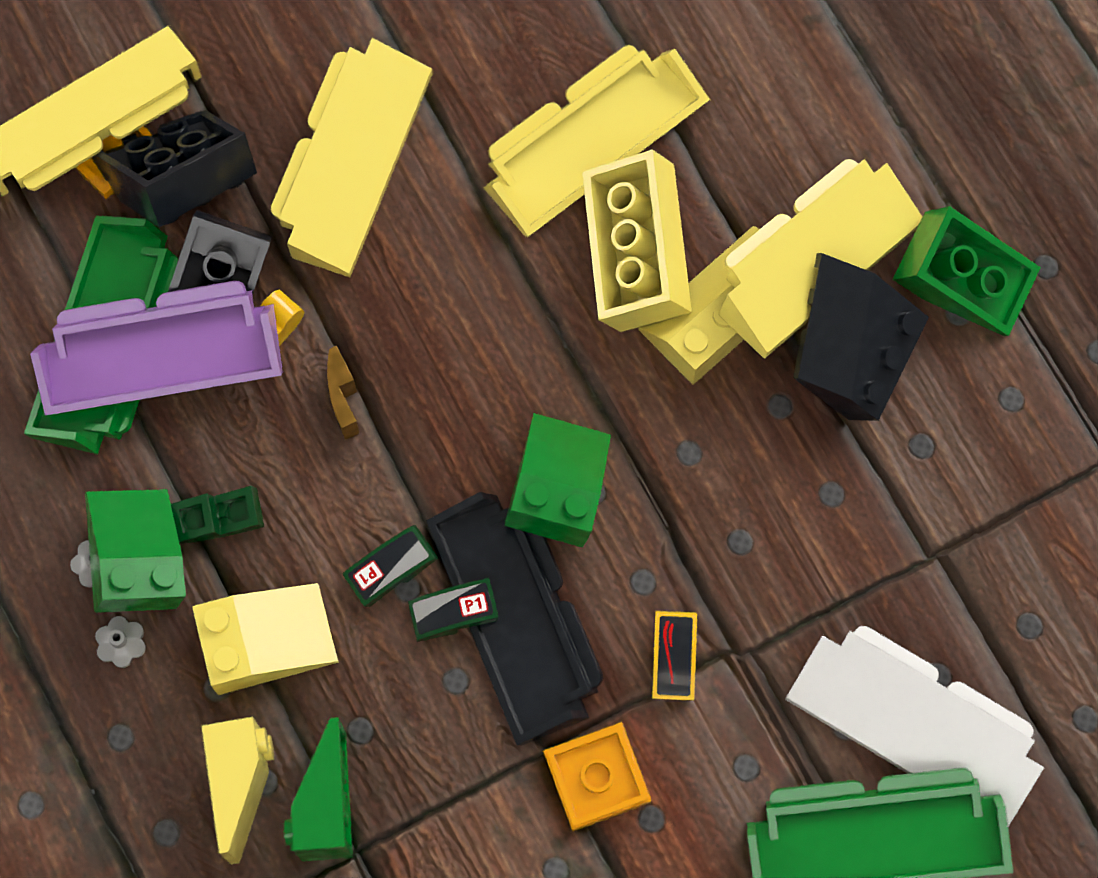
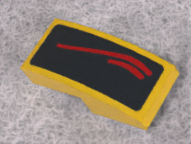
(674, 655)

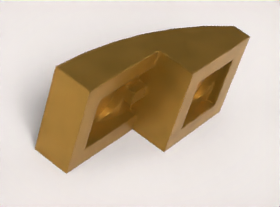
(341, 386)

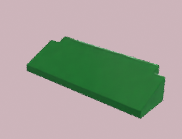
(119, 263)
(903, 829)

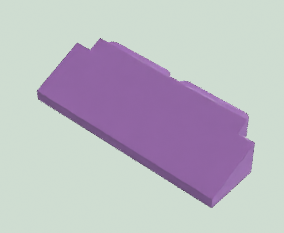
(137, 353)

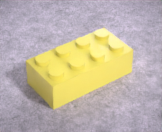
(636, 241)

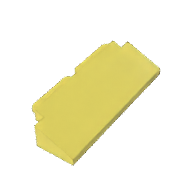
(103, 103)
(608, 118)
(346, 166)
(845, 216)

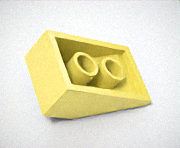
(264, 636)
(237, 774)

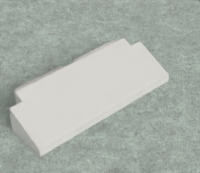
(907, 718)

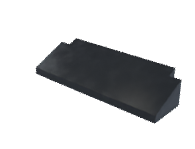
(538, 645)

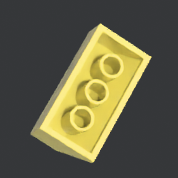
(700, 338)

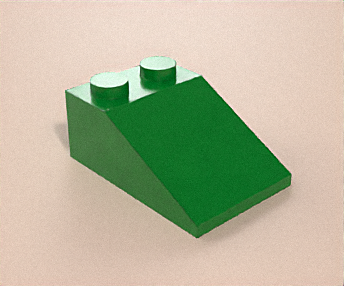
(966, 270)
(559, 481)
(134, 551)
(322, 805)

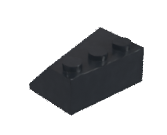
(177, 166)
(855, 339)

